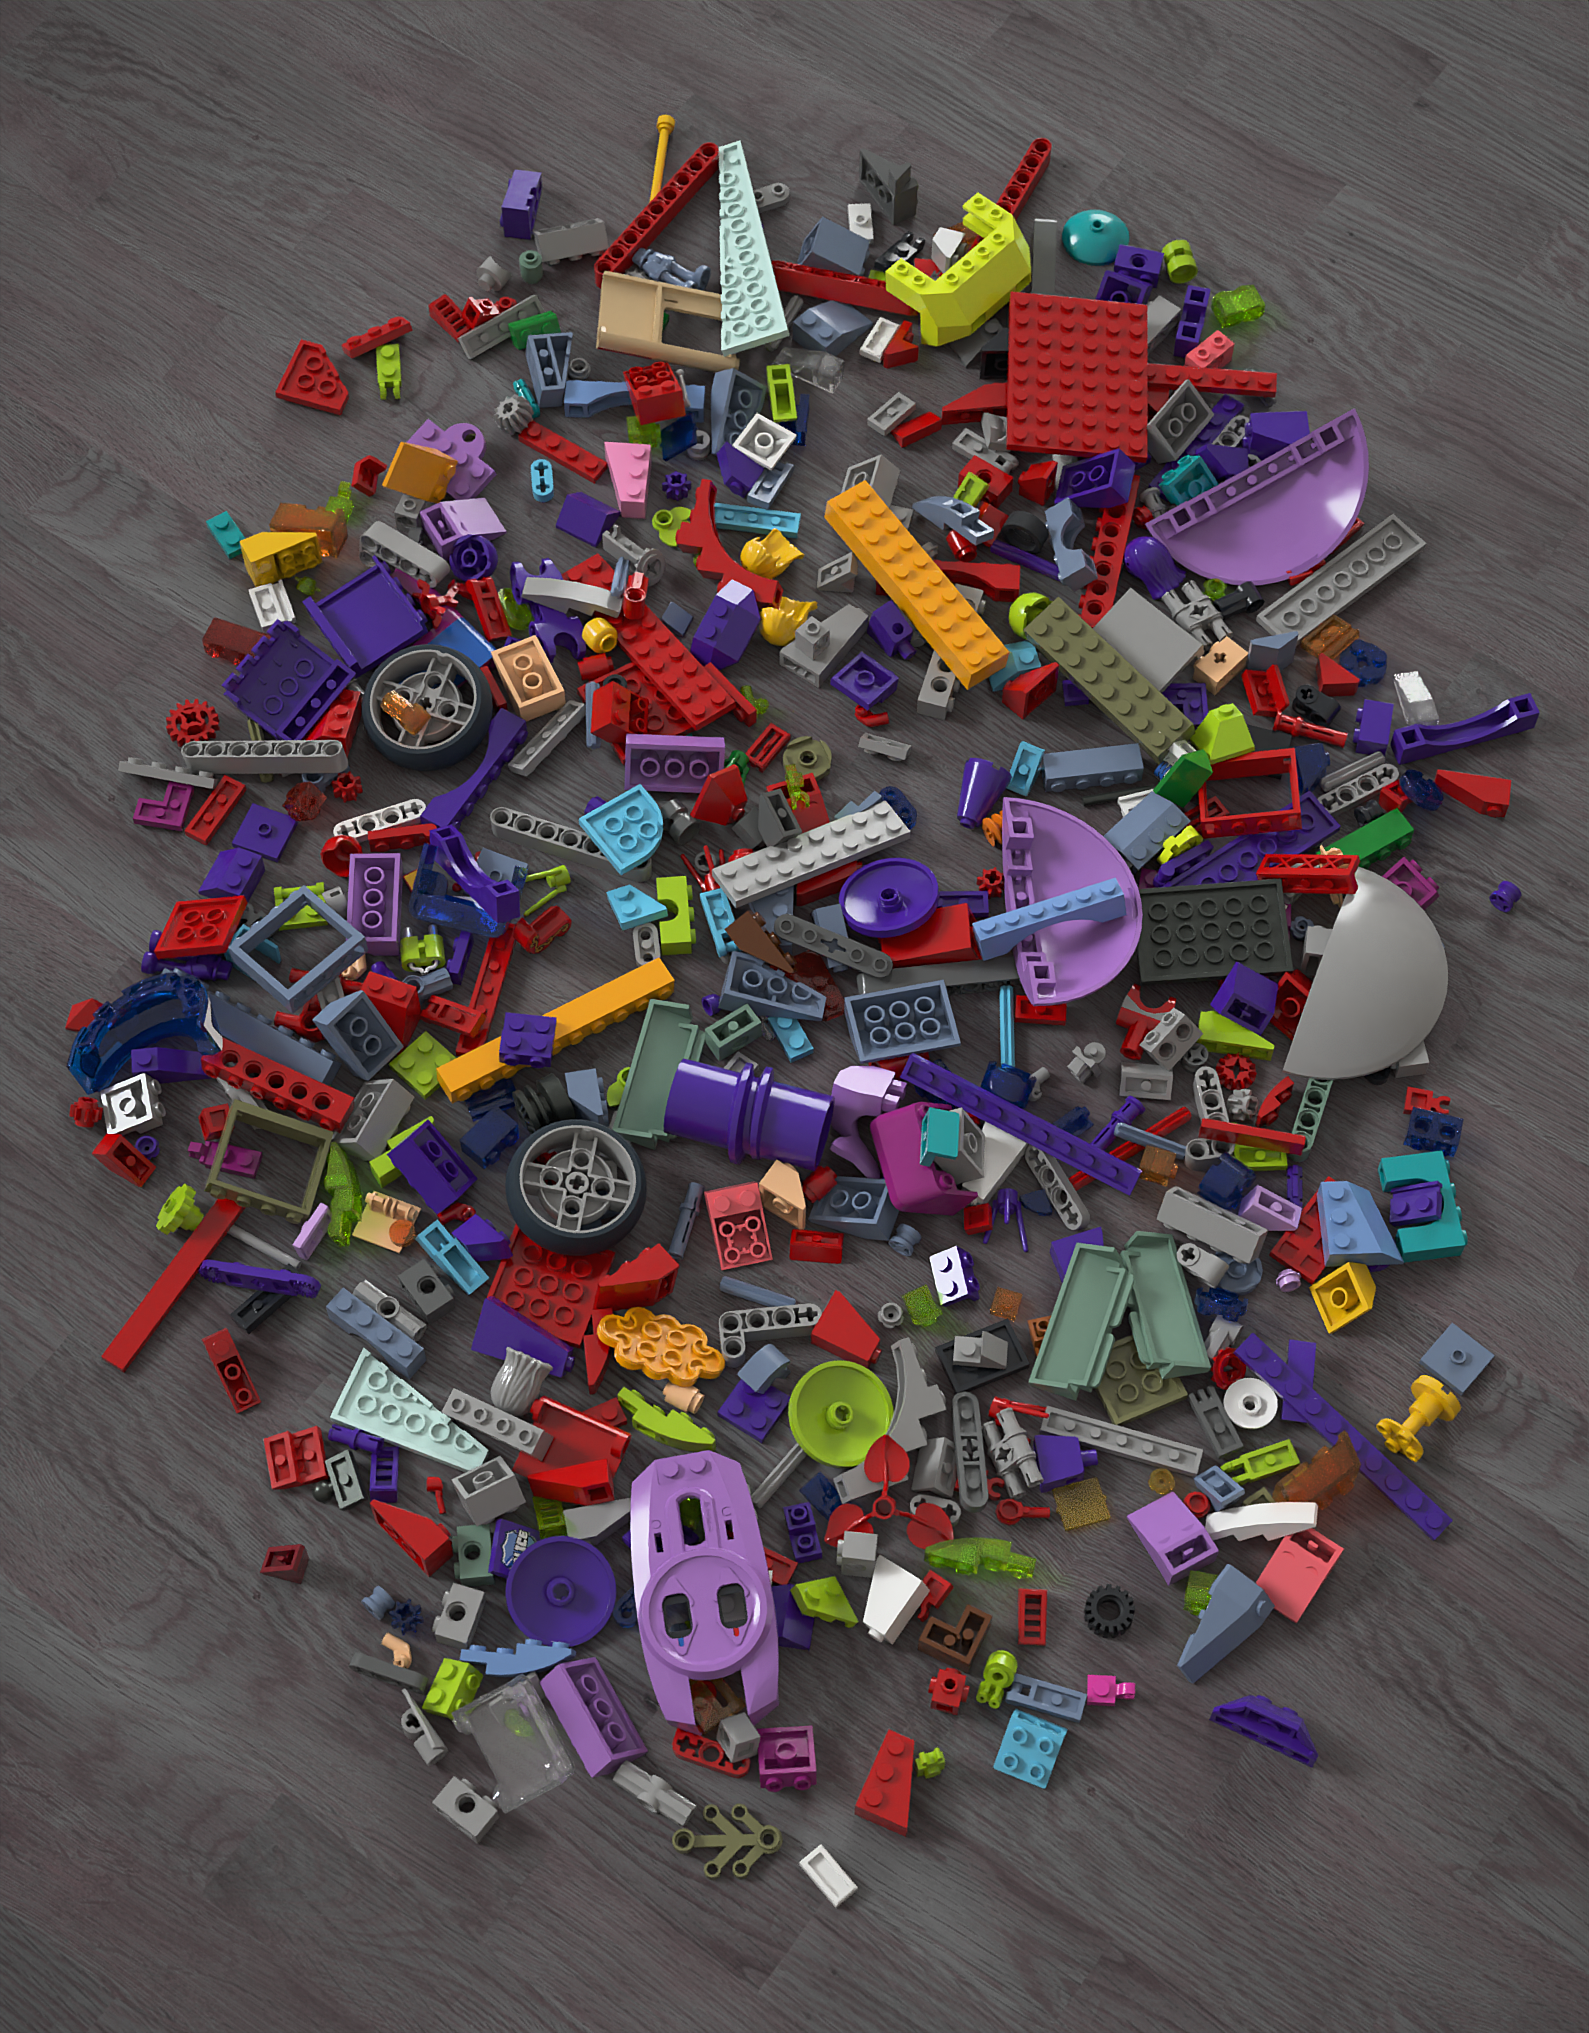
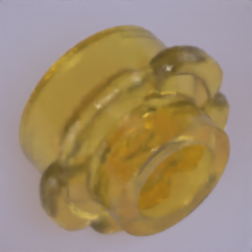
(1161, 1474)

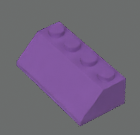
(671, 761)
(376, 900)
(592, 1716)

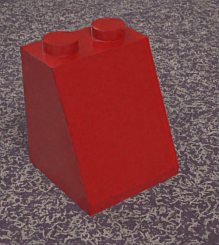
(396, 1003)

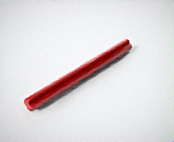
(1129, 1148)

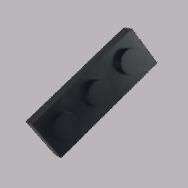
(259, 1307)

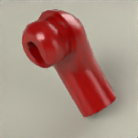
(870, 719)
(456, 1211)

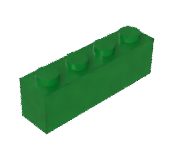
(1376, 839)

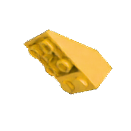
(279, 555)

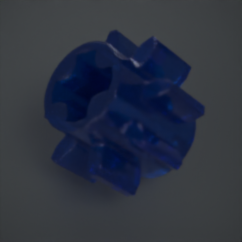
(411, 1621)

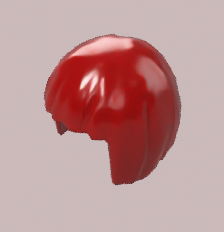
(337, 853)

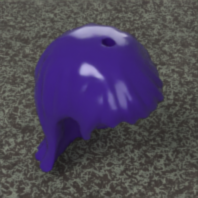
(1153, 564)

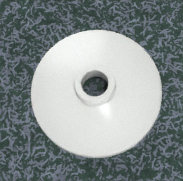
(1250, 1392)

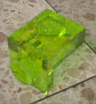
(921, 1306)

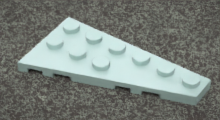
(401, 1416)

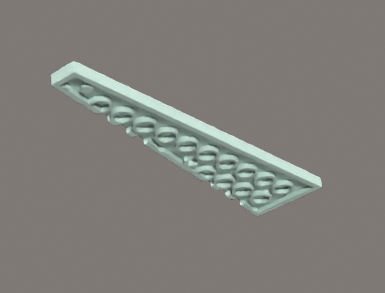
(750, 294)

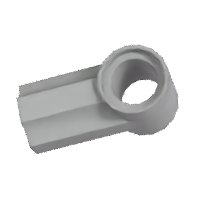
(1221, 1335)

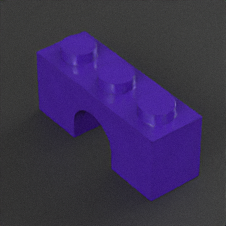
(1192, 320)

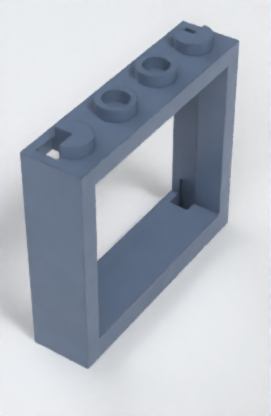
(321, 974)

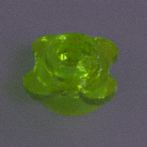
(307, 585)
(1217, 585)

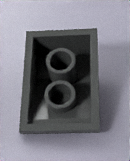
(875, 177)

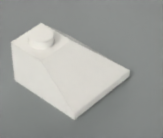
(764, 441)

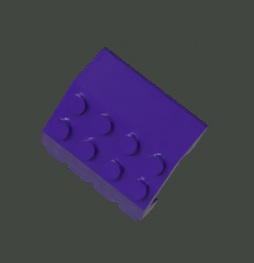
(286, 683)

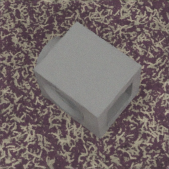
(408, 512)
(812, 638)
(738, 1737)

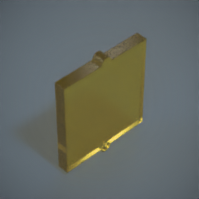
(1081, 1504)

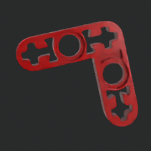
(694, 1739)

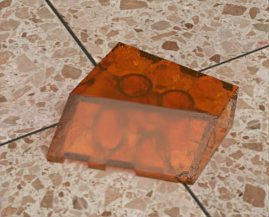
(1328, 1475)

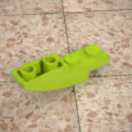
(674, 1430)

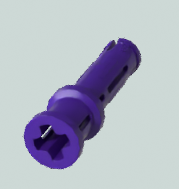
(1125, 1114)

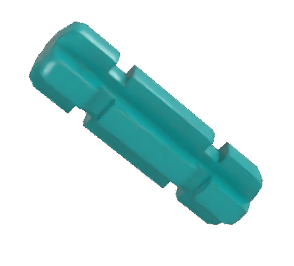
(522, 390)

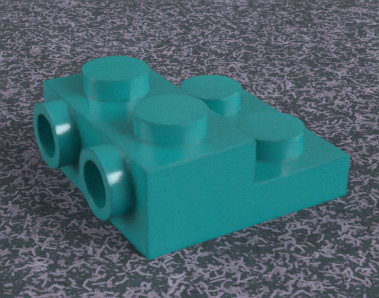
(1187, 480)

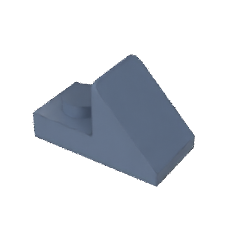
(1219, 1488)

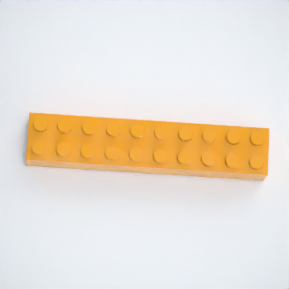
(916, 584)

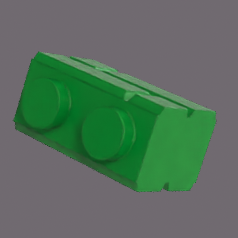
(535, 325)

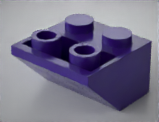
(1246, 998)

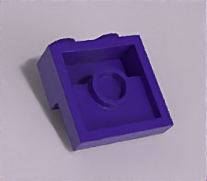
(865, 681)
(527, 1040)

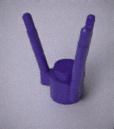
(1007, 1204)

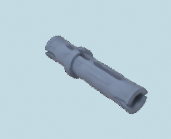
(689, 1211)

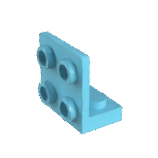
(1030, 1748)

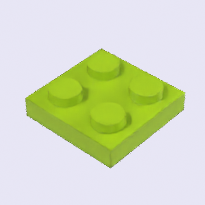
(419, 1064)

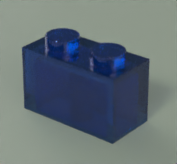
(490, 1137)

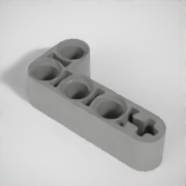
(401, 553)
(1207, 1147)
(770, 1330)

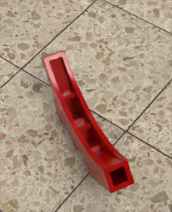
(714, 562)

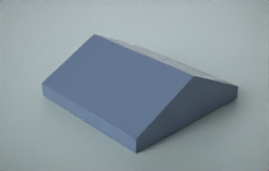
(1272, 650)

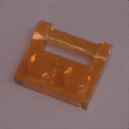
(706, 1707)

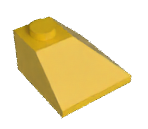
(1344, 1295)

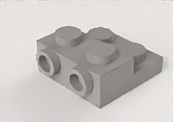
(133, 1105)

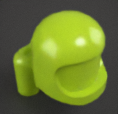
(998, 1674)

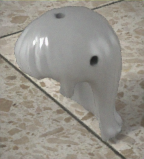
(518, 1383)

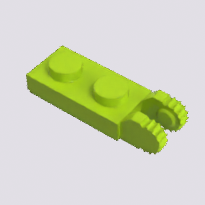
(389, 369)
(1263, 1462)

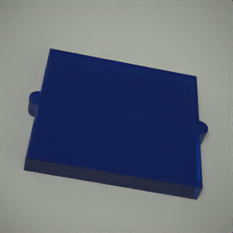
(678, 436)

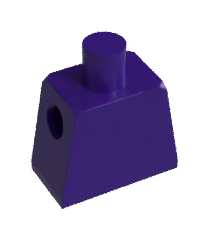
(891, 631)
(1061, 1460)

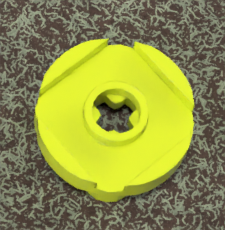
(1176, 846)

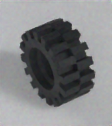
(1117, 1597)

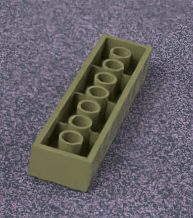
(1108, 680)

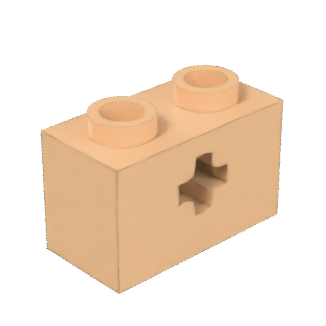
(1220, 665)

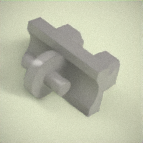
(1087, 1063)

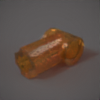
(410, 716)

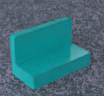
(939, 1135)

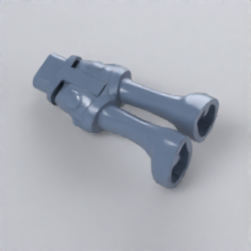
(662, 266)

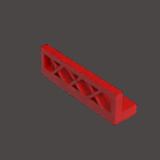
(1309, 879)

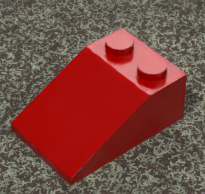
(416, 1535)

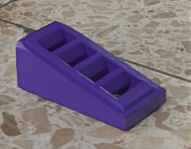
(385, 1490)

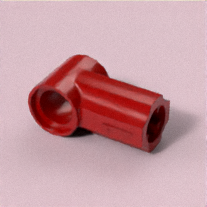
(635, 596)

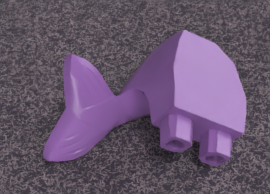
(860, 1093)

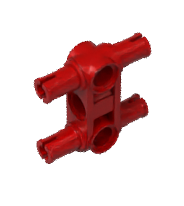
(311, 1009)

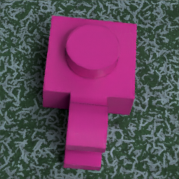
(1103, 1690)

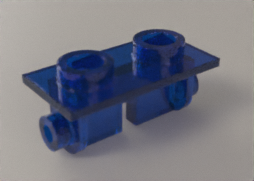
(1075, 1121)

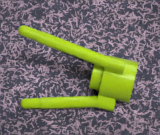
(555, 877)

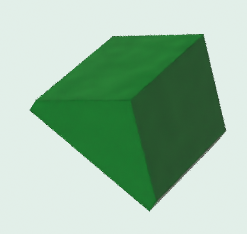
(1185, 778)

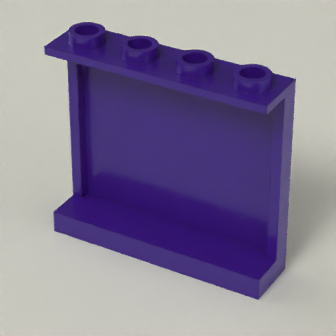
(368, 618)

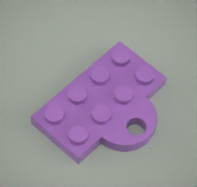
(471, 472)

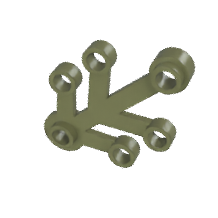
(732, 1840)

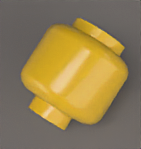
(600, 635)

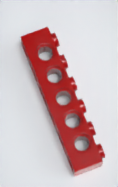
(293, 1083)

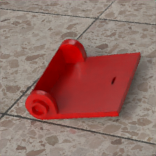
(575, 1441)

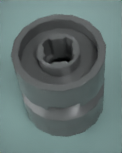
(679, 823)

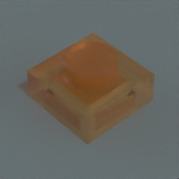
(1006, 1303)

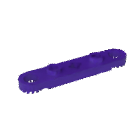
(259, 1278)

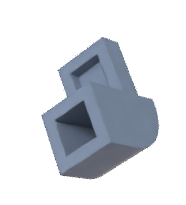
(764, 1368)

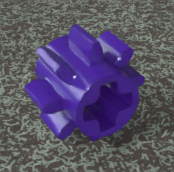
(676, 486)

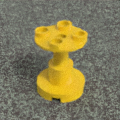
(1429, 1404)

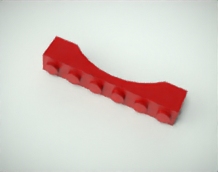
(998, 581)

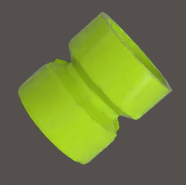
(1179, 261)

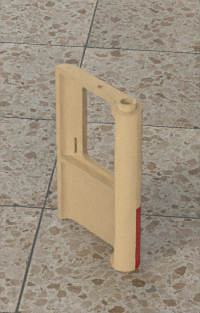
(633, 320)

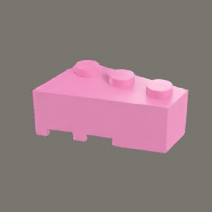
(630, 475)

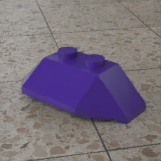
(726, 626)
(1269, 1726)

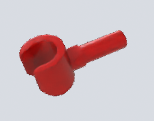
(435, 1484)

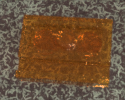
(1330, 638)

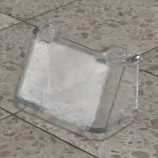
(516, 1742)

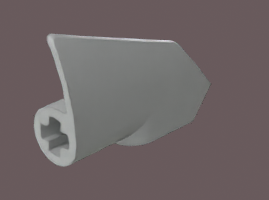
(427, 1740)

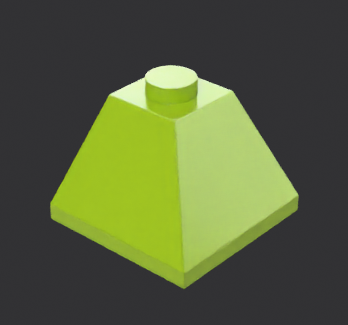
(1223, 734)

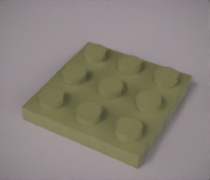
(1132, 1390)

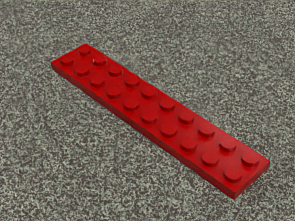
(659, 654)

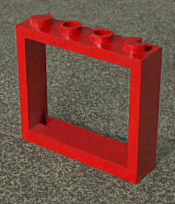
(1245, 766)

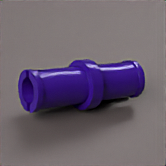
(356, 1439)

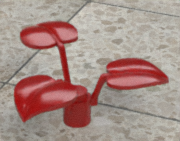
(886, 1463)

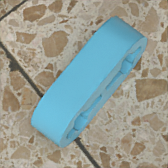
(538, 480)

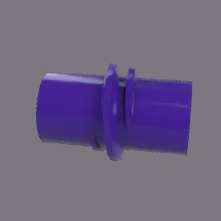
(748, 1114)

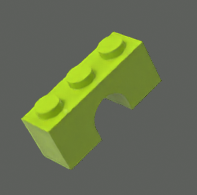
(676, 933)

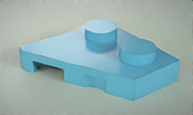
(634, 907)

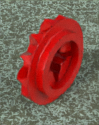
(1226, 1076)
(1224, 1358)

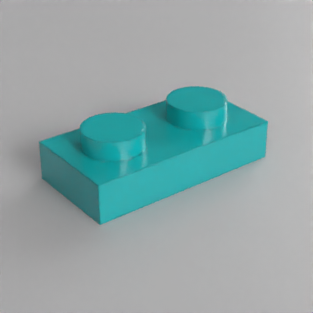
(226, 534)

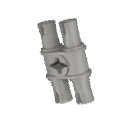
(1197, 615)
(1011, 1454)

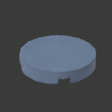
(1240, 1277)

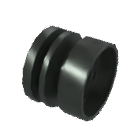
(540, 1108)

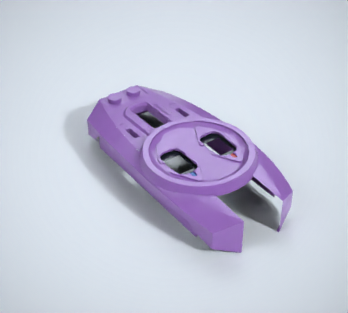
(699, 1578)

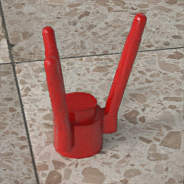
(709, 883)
(999, 1404)

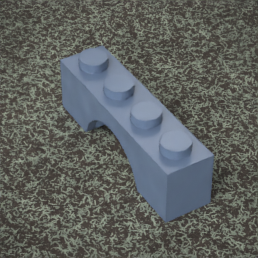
(1064, 525)
(360, 1319)

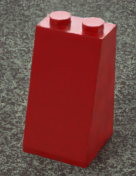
(940, 940)

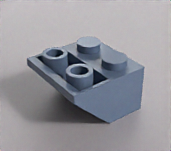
(587, 1096)

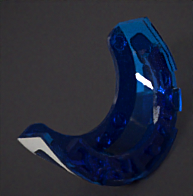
(144, 1015)

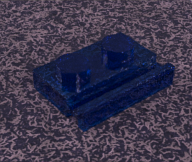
(484, 1100)

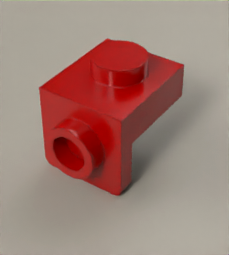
(366, 474)

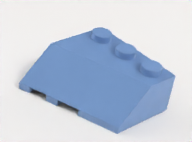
(1353, 1227)

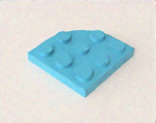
(626, 828)

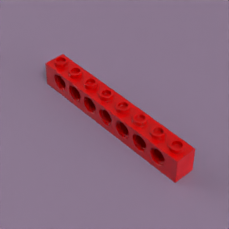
(1111, 564)

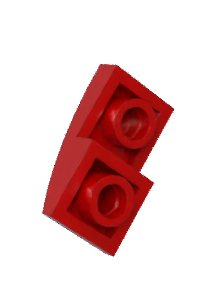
(1270, 1107)

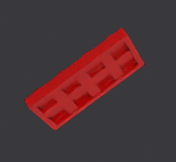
(1303, 1247)

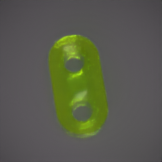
(517, 615)

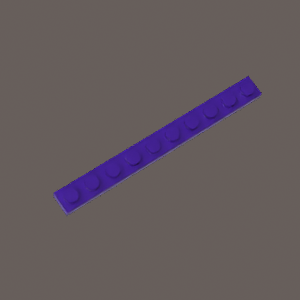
(1021, 1124)
(1330, 1424)

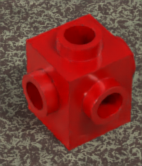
(948, 1690)

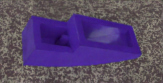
(1302, 1361)

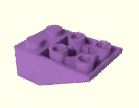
(453, 519)
(1173, 1537)

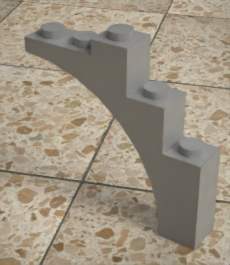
(913, 1404)

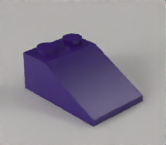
(1097, 481)

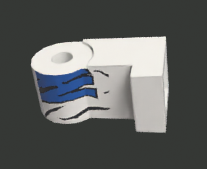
(1175, 751)

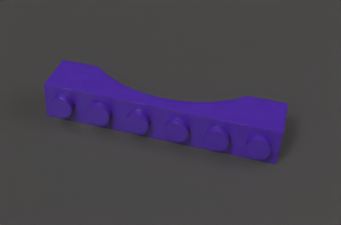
(505, 735)
(1424, 741)
(498, 899)

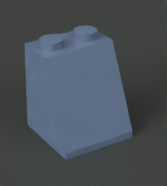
(834, 249)

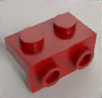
(1265, 691)

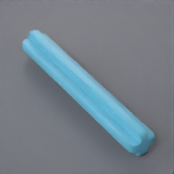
(1007, 1025)

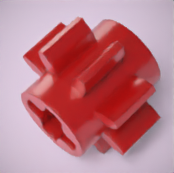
(347, 787)
(991, 876)
(86, 1112)

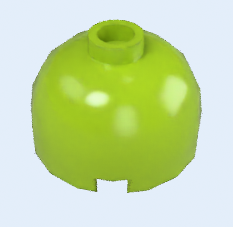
(1025, 610)

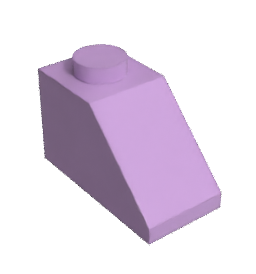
(1269, 1210)

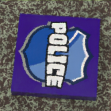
(508, 1543)

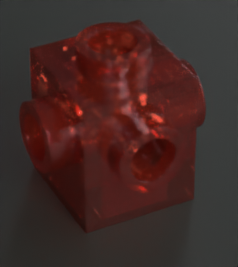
(304, 801)

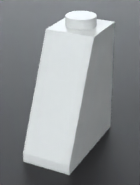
(892, 1600)

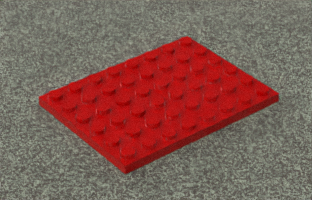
(1076, 376)

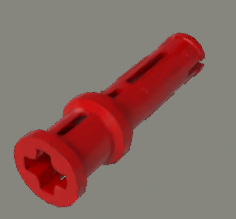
(1297, 727)

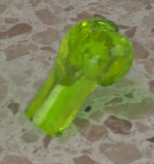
(760, 704)

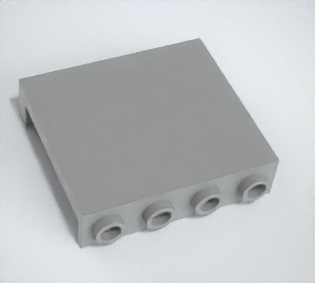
(1148, 639)

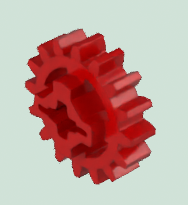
(192, 722)

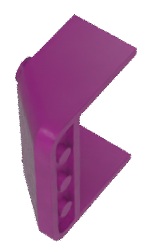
(909, 1184)

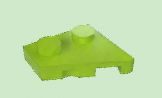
(824, 1600)

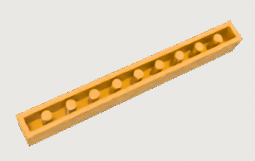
(575, 1020)

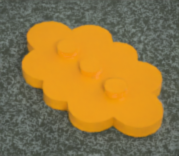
(660, 1346)

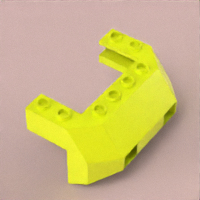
(975, 284)

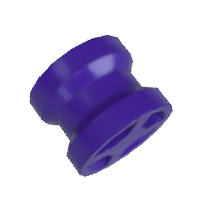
(1505, 896)

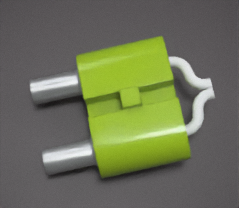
(422, 952)

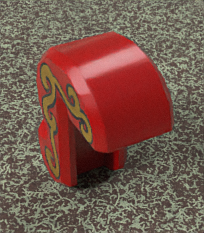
(543, 930)

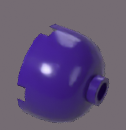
(473, 558)

